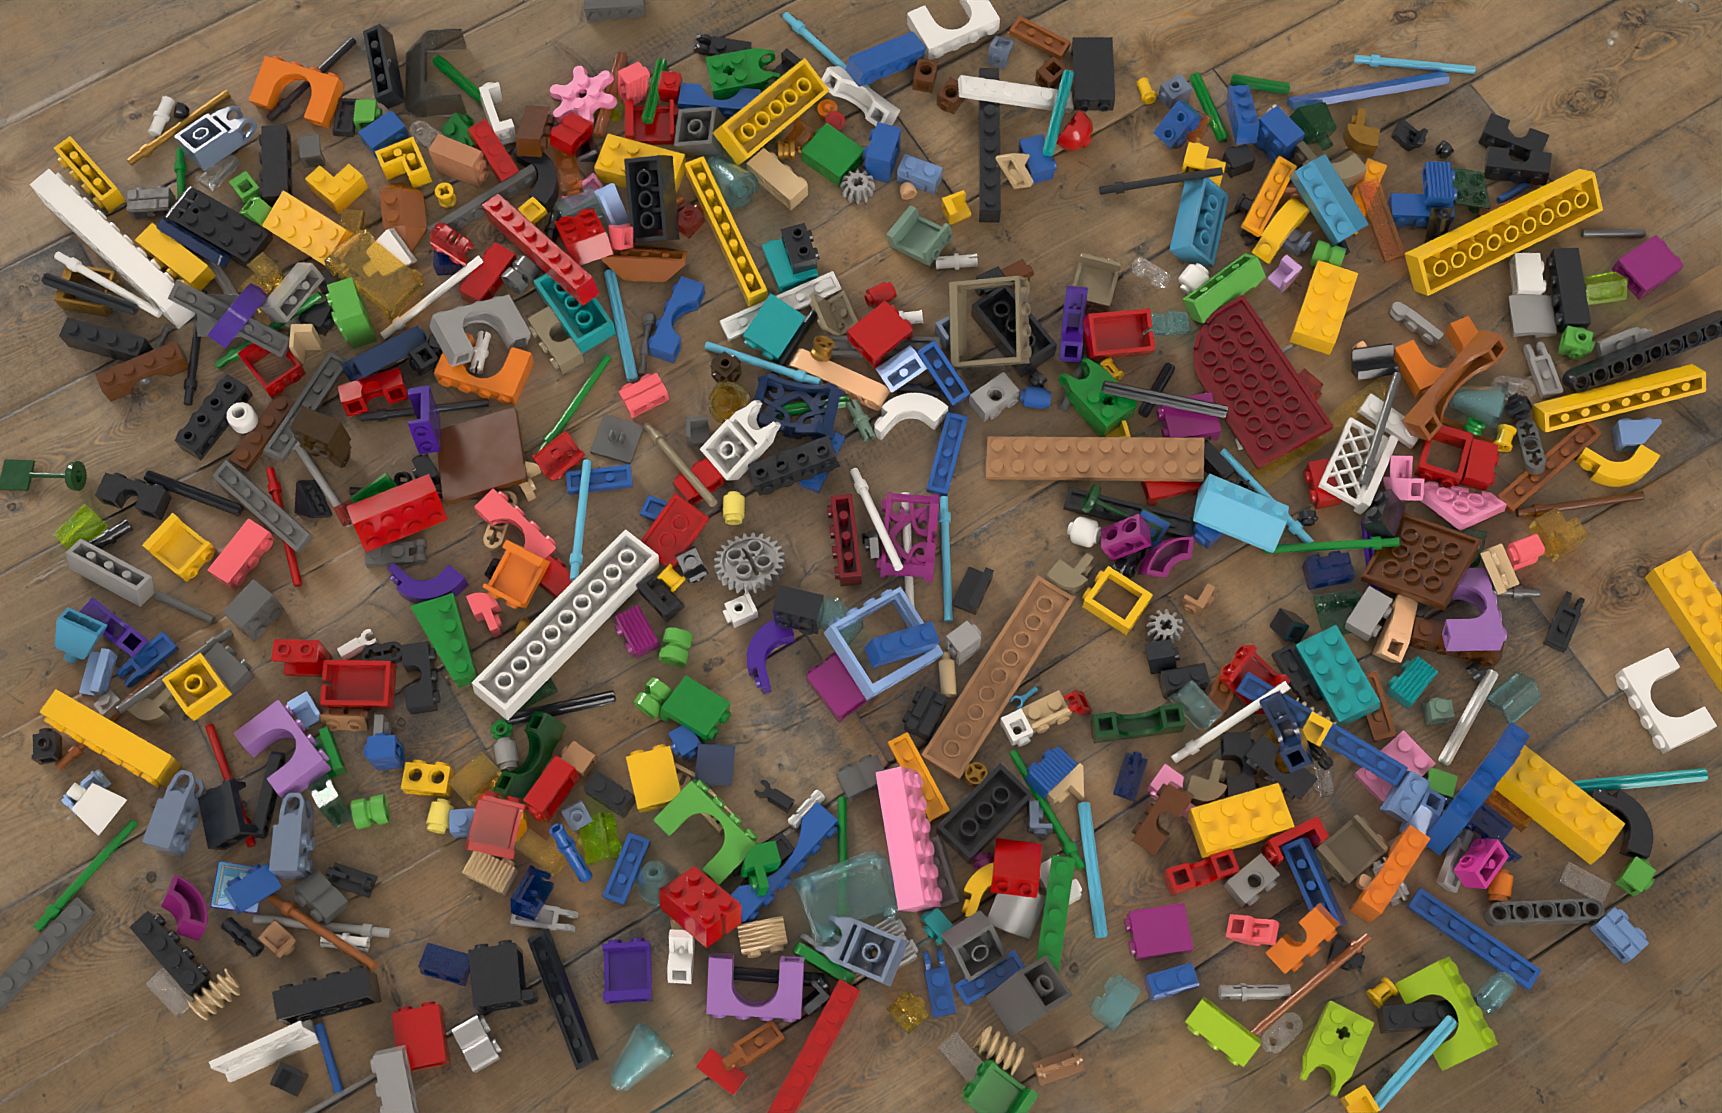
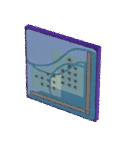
(225, 873)

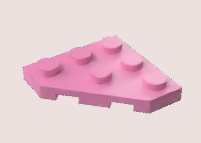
(1461, 506)

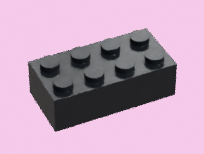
(652, 198)
(997, 319)
(984, 813)
(326, 996)

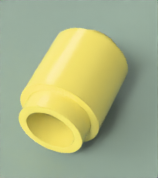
(733, 508)
(439, 816)

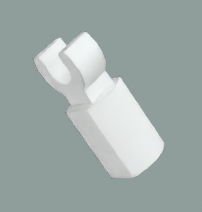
(356, 645)

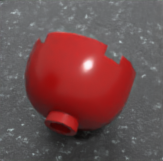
(1076, 133)

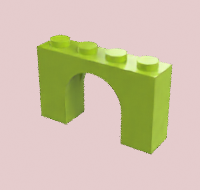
(1473, 1032)

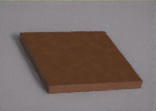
(481, 456)
(1425, 564)

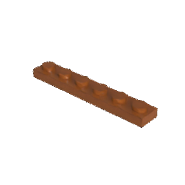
(1556, 460)

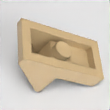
(1015, 170)
(528, 487)
(1073, 782)

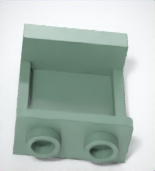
(919, 236)

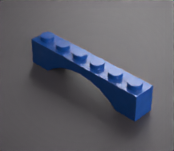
(815, 828)

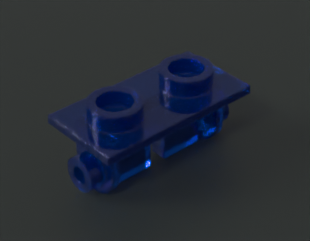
(1130, 776)

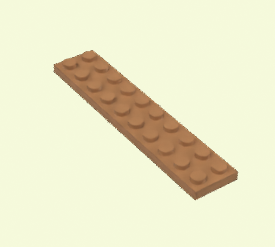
(1095, 458)
(997, 678)

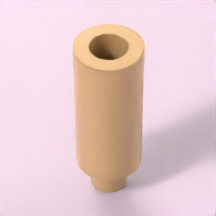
(947, 676)

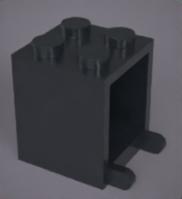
(499, 977)

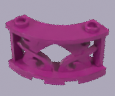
(923, 564)

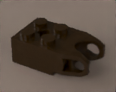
(322, 436)

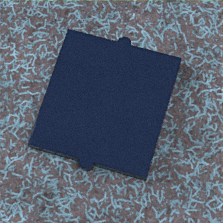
(715, 764)

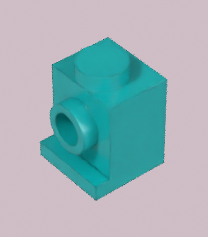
(935, 924)

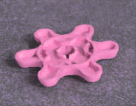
(583, 84)

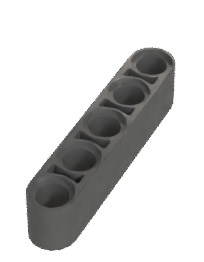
(1554, 912)

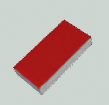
(712, 1067)

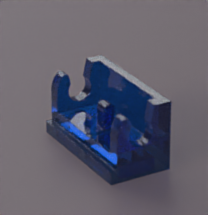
(531, 893)
(445, 964)

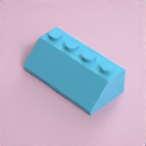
(1240, 513)

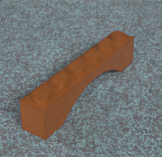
(1479, 354)

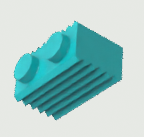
(1411, 682)

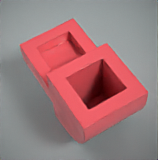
(621, 236)
(486, 608)
(1252, 930)

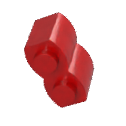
(571, 133)

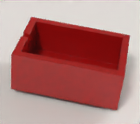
(584, 237)
(1118, 334)
(358, 684)
(699, 906)

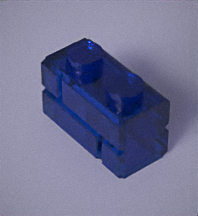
(1328, 570)

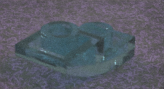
(1170, 323)

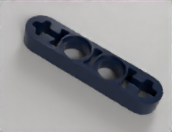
(193, 242)

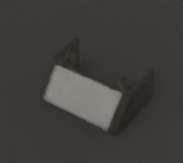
(425, 97)

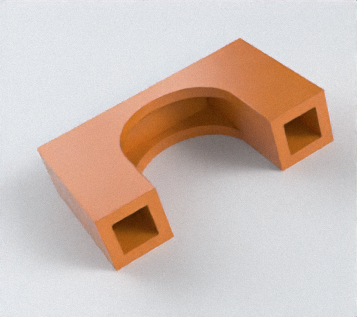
(277, 74)
(1417, 370)
(504, 386)
(1400, 860)

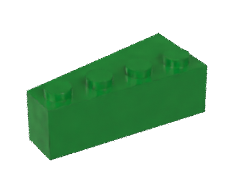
(447, 633)

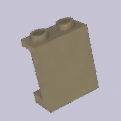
(1100, 278)
(1351, 850)

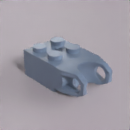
(214, 136)
(175, 817)
(293, 840)
(857, 947)

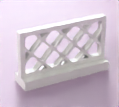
(1366, 492)
(266, 1050)

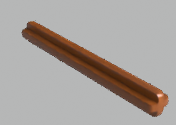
(604, 114)

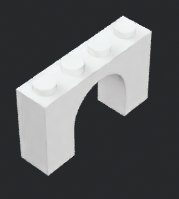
(940, 40)
(1665, 730)

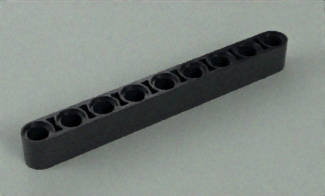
(1644, 353)

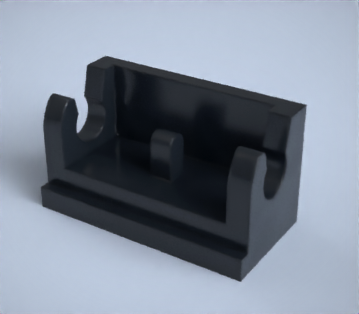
(659, 597)

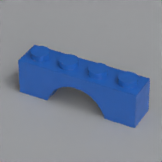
(694, 97)
(686, 297)

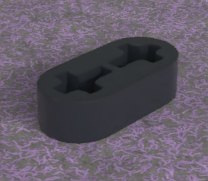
(383, 650)

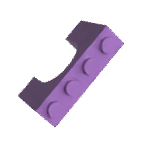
(1480, 632)
(278, 723)
(725, 999)

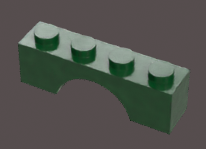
(1116, 726)
(543, 737)

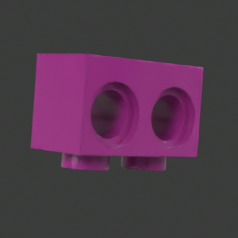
(1125, 537)

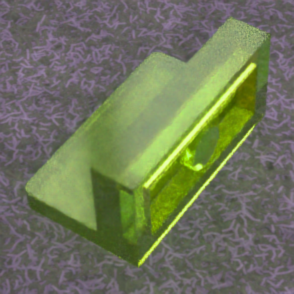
(1605, 288)
(82, 525)

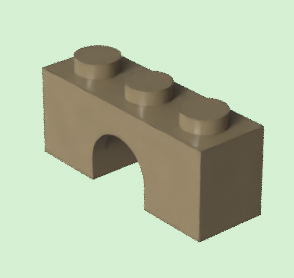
(563, 354)

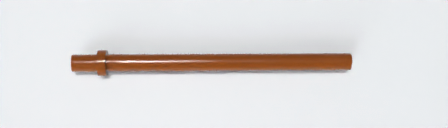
(1311, 984)

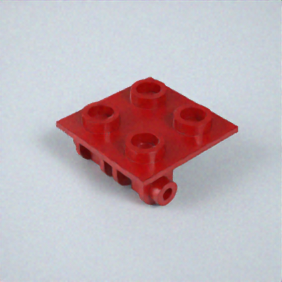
(454, 249)

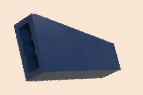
(383, 353)

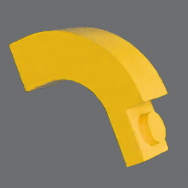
(1279, 229)
(1618, 473)
(976, 888)

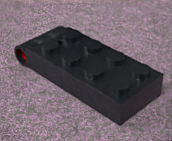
(219, 226)

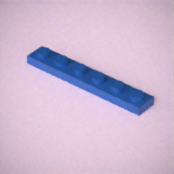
(1473, 938)

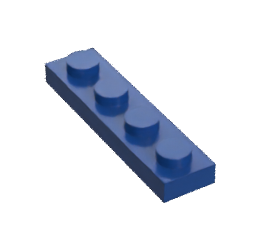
(947, 454)

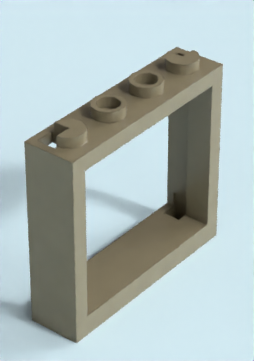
(958, 321)

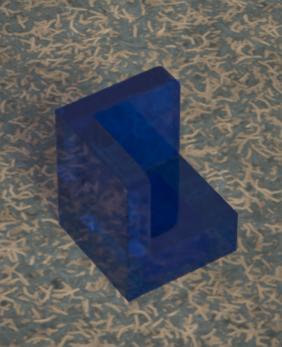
(444, 265)

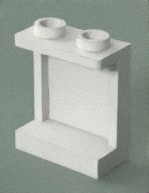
(491, 94)

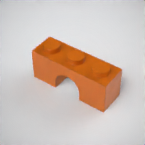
(1318, 925)

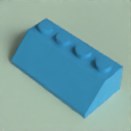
(1328, 199)
(1199, 222)

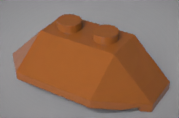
(404, 211)
(646, 263)

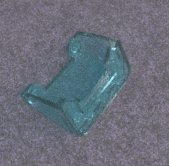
(846, 889)

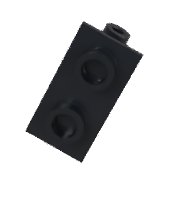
(1438, 222)
(1128, 566)
(351, 879)

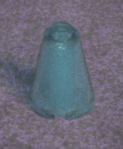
(733, 181)
(1481, 402)
(654, 877)
(639, 1058)

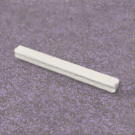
(1468, 717)

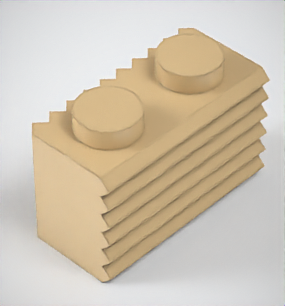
(491, 871)
(762, 936)

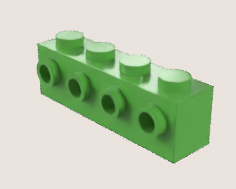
(1224, 287)

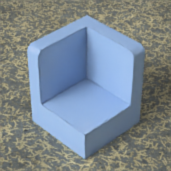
(305, 709)

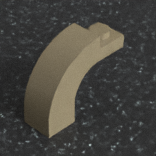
(1349, 170)

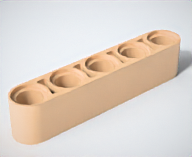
(853, 384)

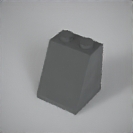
(1028, 995)

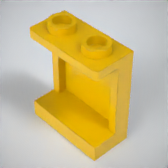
(179, 548)
(653, 777)

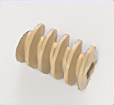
(215, 996)
(999, 1049)

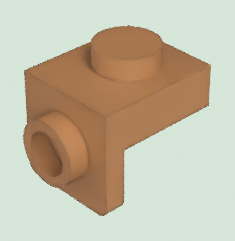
(1196, 606)
(277, 939)

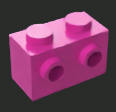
(1481, 863)

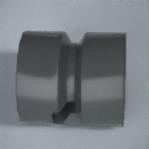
(522, 272)

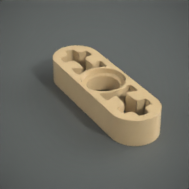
(490, 533)

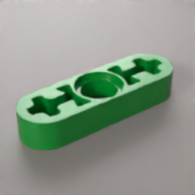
(823, 963)

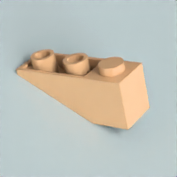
(1396, 630)

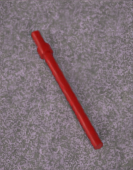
(275, 489)
(225, 770)

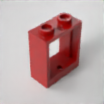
(254, 353)
(1451, 437)
(551, 789)

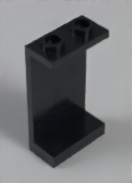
(1093, 73)

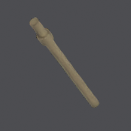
(659, 440)

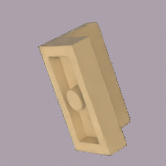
(303, 338)

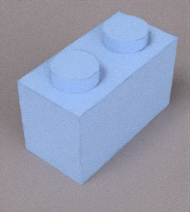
(901, 368)

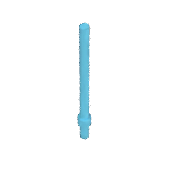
(800, 28)
(1376, 60)
(799, 376)
(944, 519)
(1295, 527)
(576, 557)

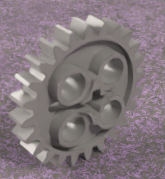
(762, 554)

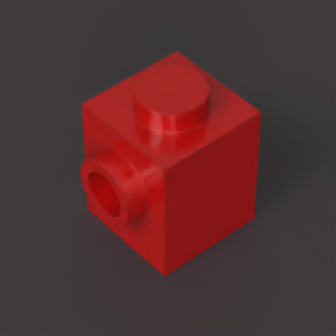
(669, 86)

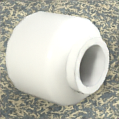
(1193, 277)
(242, 417)
(1084, 532)

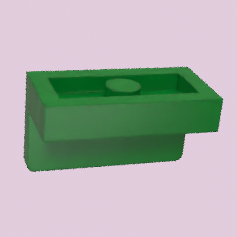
(328, 744)

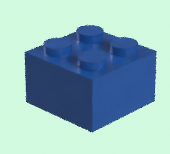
(1278, 135)
(882, 152)

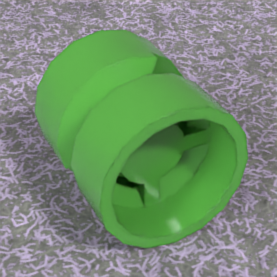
(1327, 254)
(676, 646)
(653, 698)
(370, 811)

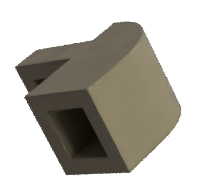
(1071, 579)
(154, 712)
(1208, 789)

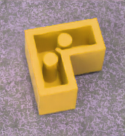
(402, 159)
(1196, 160)
(339, 190)

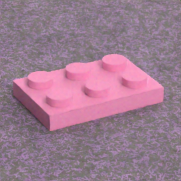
(1406, 752)

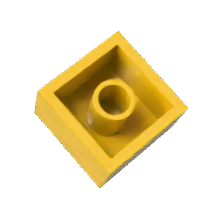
(197, 686)

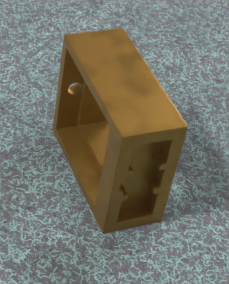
(66, 301)

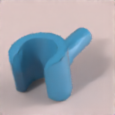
(1023, 698)

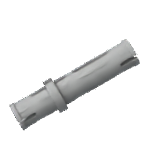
(1247, 992)

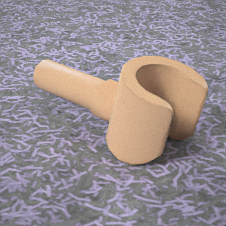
(1363, 881)

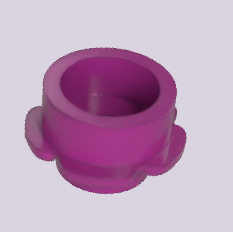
(982, 859)

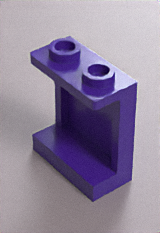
(427, 426)
(627, 971)

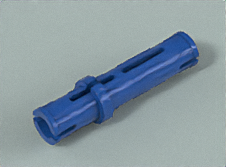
(567, 846)

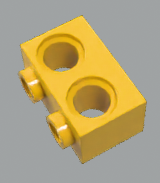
(425, 785)

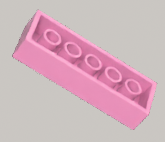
(908, 839)

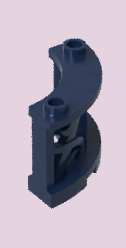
(818, 427)

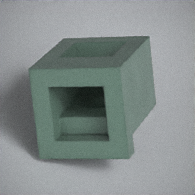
(1438, 711)

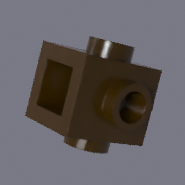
(725, 368)

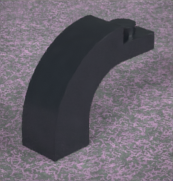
(547, 187)
(1637, 827)

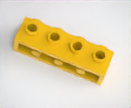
(91, 176)
(174, 258)

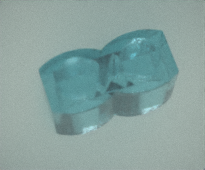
(1495, 992)

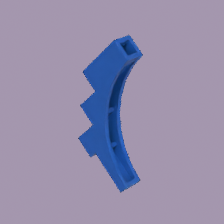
(1477, 788)

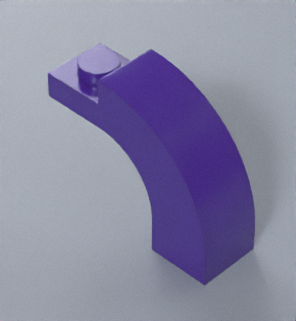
(237, 315)
(1072, 324)
(418, 591)
(117, 630)
(760, 647)

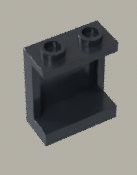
(224, 816)

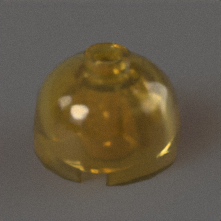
(727, 399)

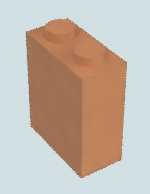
(459, 161)

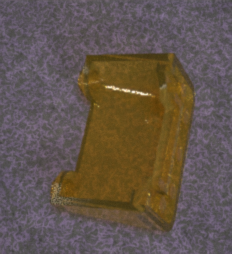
(375, 272)

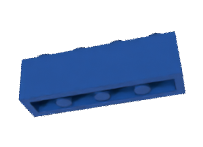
(885, 59)
(1312, 878)

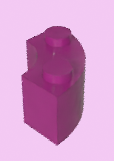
(1164, 555)
(187, 907)

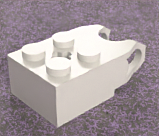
(739, 442)

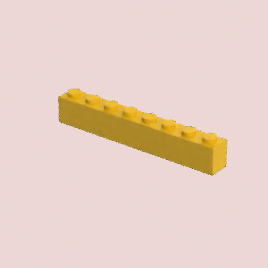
(726, 232)
(1619, 397)

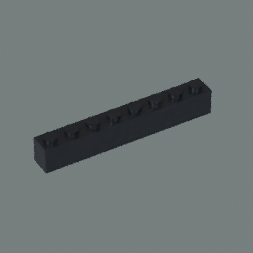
(988, 150)

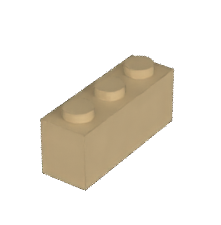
(778, 178)

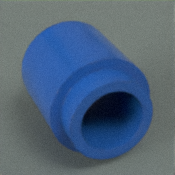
(1035, 397)

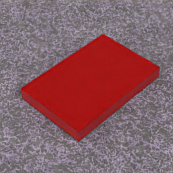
(675, 529)

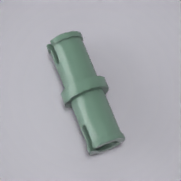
(861, 420)

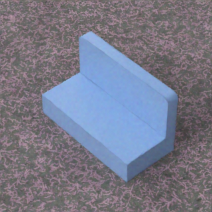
(611, 205)
(98, 673)

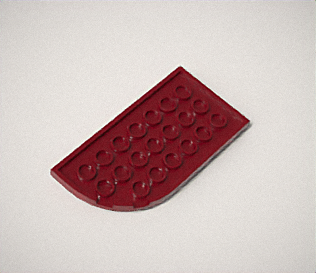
(1250, 374)

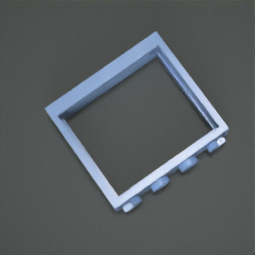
(909, 616)

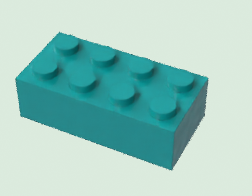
(584, 324)
(1338, 676)

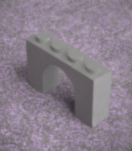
(497, 312)

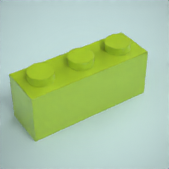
(1223, 1032)

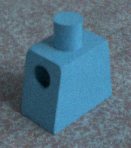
(77, 634)

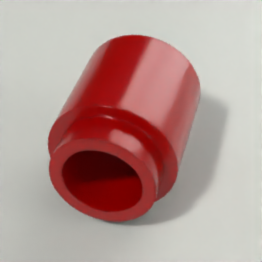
(879, 294)

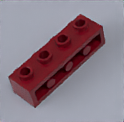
(846, 540)

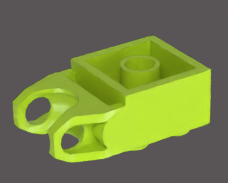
(1329, 1051)

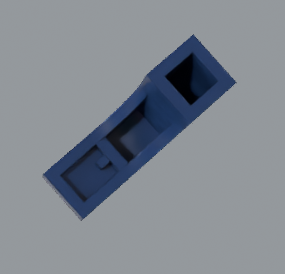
(1292, 740)

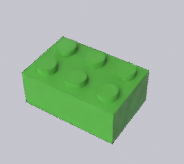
(350, 313)

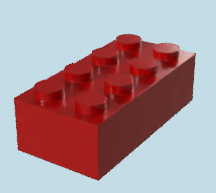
(397, 513)

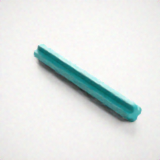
(1058, 113)

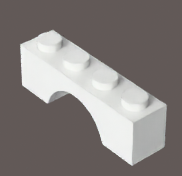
(872, 104)

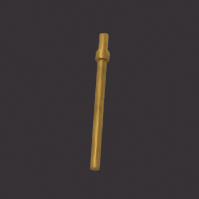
(147, 150)

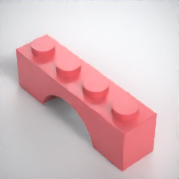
(496, 510)

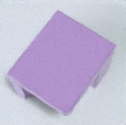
(1285, 274)

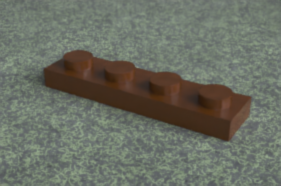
(257, 439)

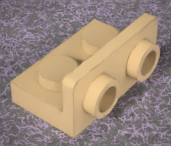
(1499, 568)
(1047, 712)

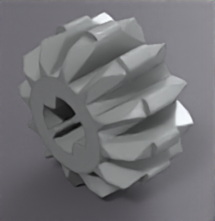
(857, 186)
(1160, 620)

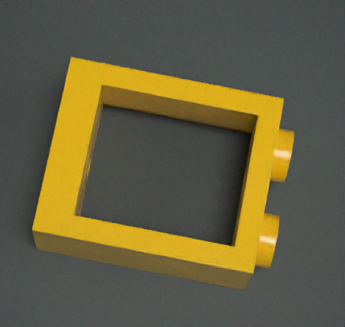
(1108, 616)

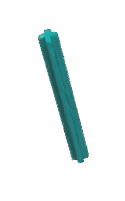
(1643, 780)

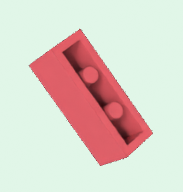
(241, 554)

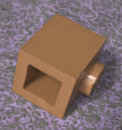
(580, 758)

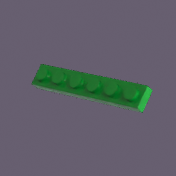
(1056, 909)

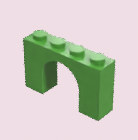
(697, 799)

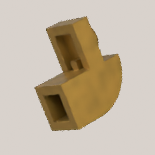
(1360, 138)

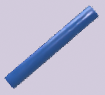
(1512, 192)
(329, 1058)

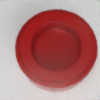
(836, 120)

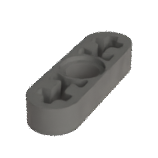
(1527, 454)

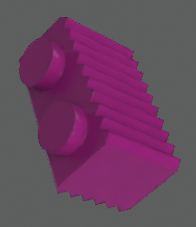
(636, 631)

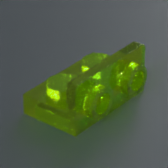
(600, 839)

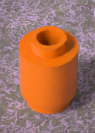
(1501, 887)

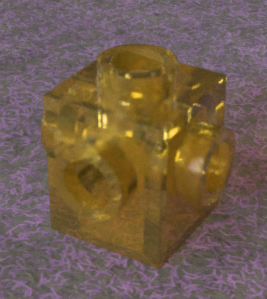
(908, 1011)

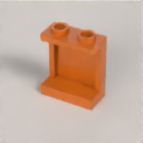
(516, 575)

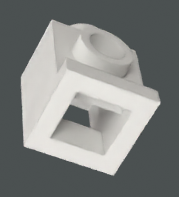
(741, 617)
(1017, 720)

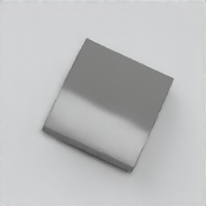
(1532, 315)
(1016, 913)

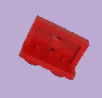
(558, 456)

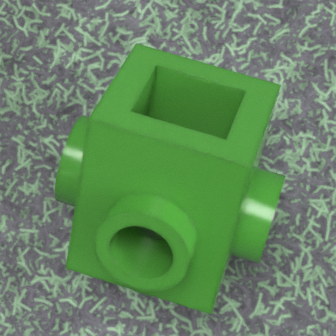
(1576, 342)

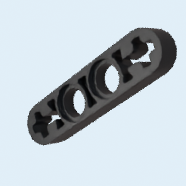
(267, 796)

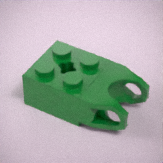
(739, 70)
(1098, 409)

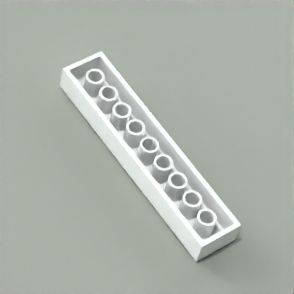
(110, 244)
(565, 625)

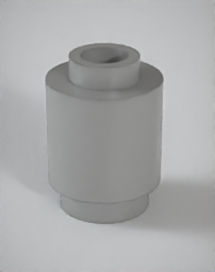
(506, 754)

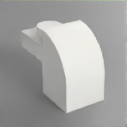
(680, 957)

